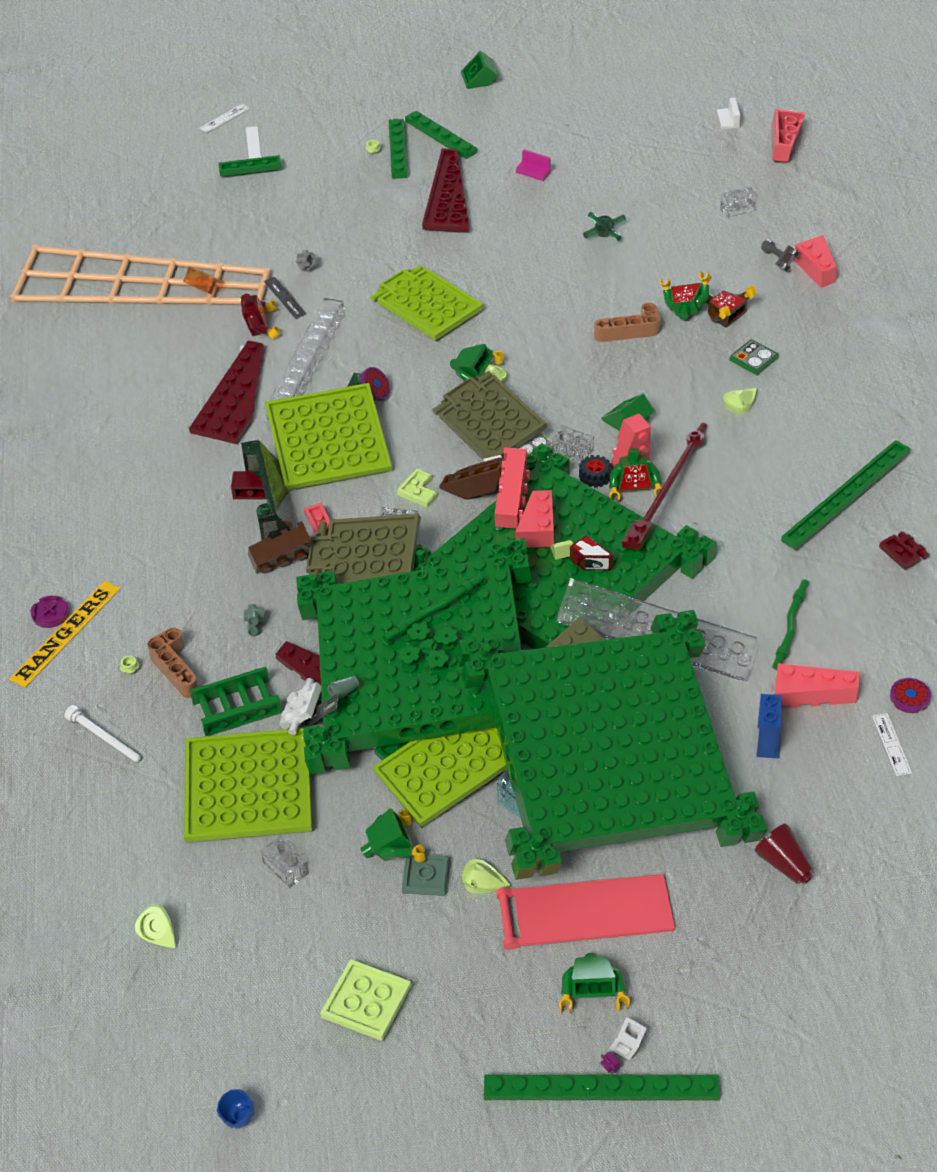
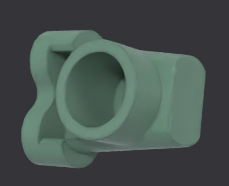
(253, 616)

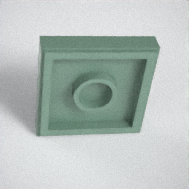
(426, 876)

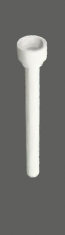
(75, 715)

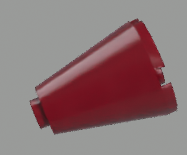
(785, 854)

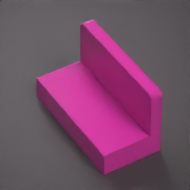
(534, 165)

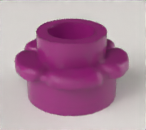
(610, 1062)

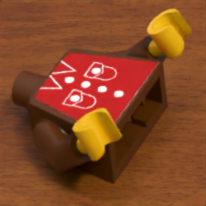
(729, 307)

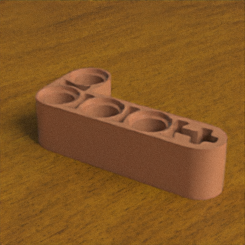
(629, 327)
(163, 653)

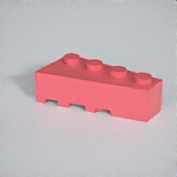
(785, 132)
(512, 488)
(815, 685)

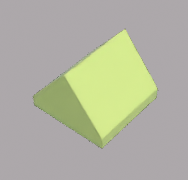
(561, 549)

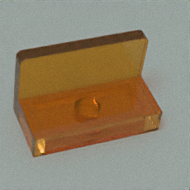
(201, 280)

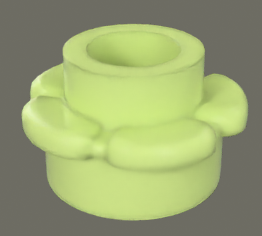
(373, 146)
(129, 664)

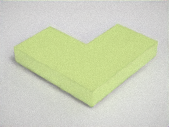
(415, 488)

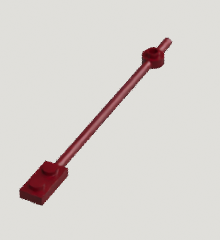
(641, 529)

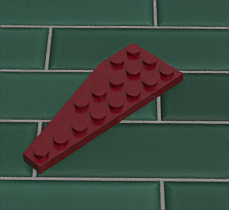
(232, 403)

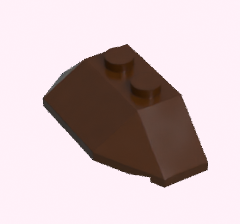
(474, 479)

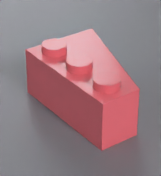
(817, 260)
(633, 434)
(537, 521)

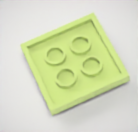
(366, 999)

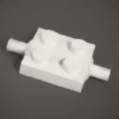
(300, 706)

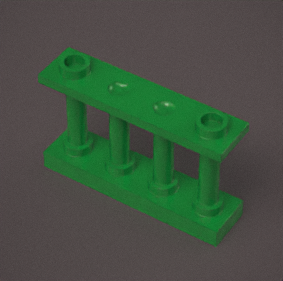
(240, 715)

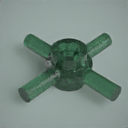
(604, 226)

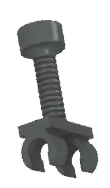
(769, 247)

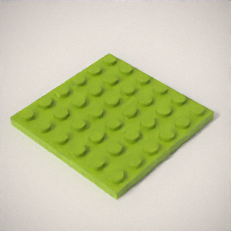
(327, 436)
(246, 785)

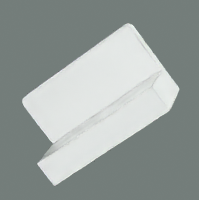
(729, 117)

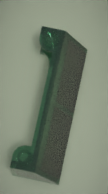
(277, 512)

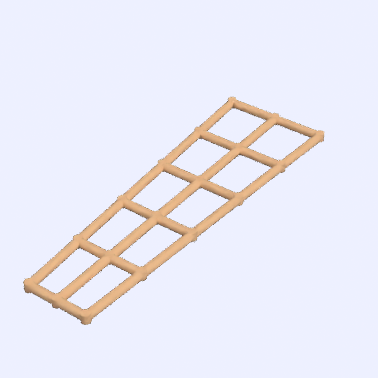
(119, 278)

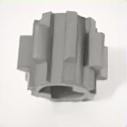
(306, 260)

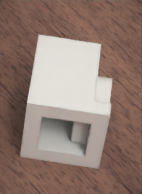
(628, 1038)

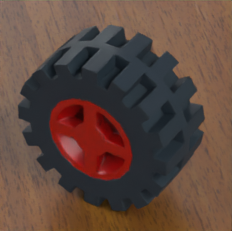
(595, 471)

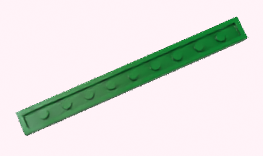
(845, 495)
(602, 1087)

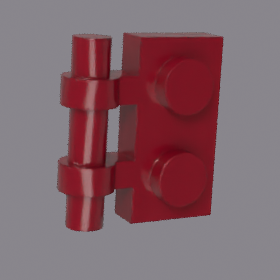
(900, 552)

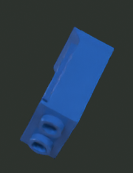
(769, 726)

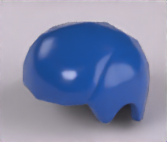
(236, 1108)

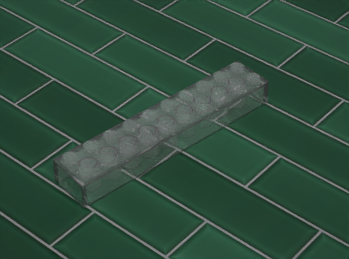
(621, 616)

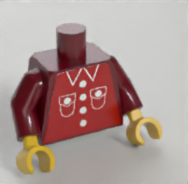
(255, 315)

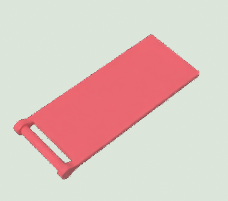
(587, 910)

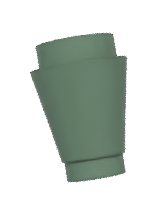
(343, 687)

